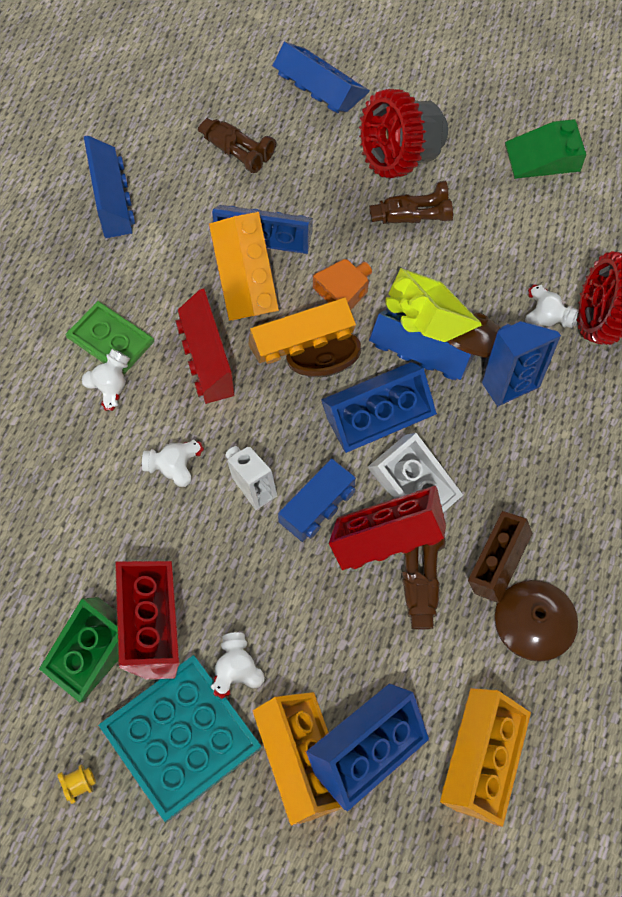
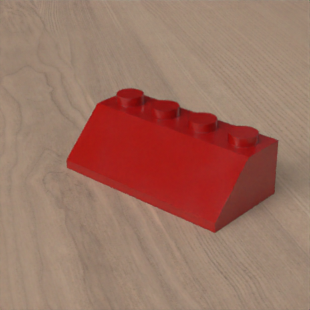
(205, 348)
(388, 529)
(146, 619)

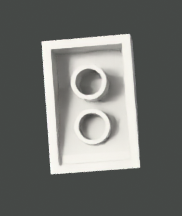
(411, 468)

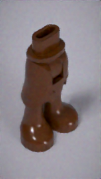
(228, 136)
(405, 207)
(422, 590)

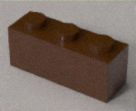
(500, 556)

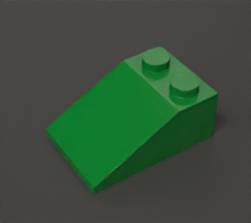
(547, 150)
(84, 649)

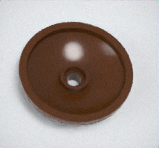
(479, 340)
(328, 359)
(525, 632)

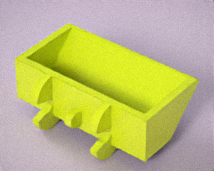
(429, 307)

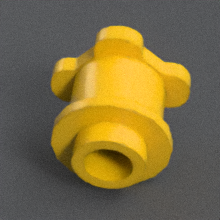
(77, 782)

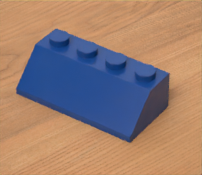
(318, 77)
(109, 188)
(279, 229)
(430, 353)
(519, 360)
(379, 406)
(368, 745)

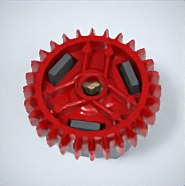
(400, 132)
(602, 301)

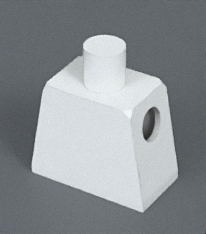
(251, 476)

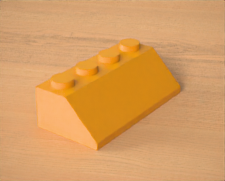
(243, 266)
(301, 331)
(288, 729)
(486, 756)

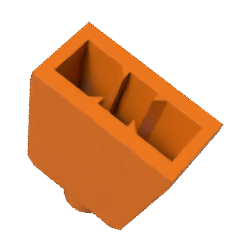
(343, 281)

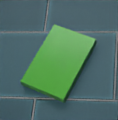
(105, 330)

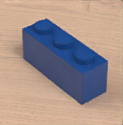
(317, 500)

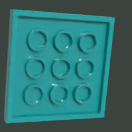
(179, 739)

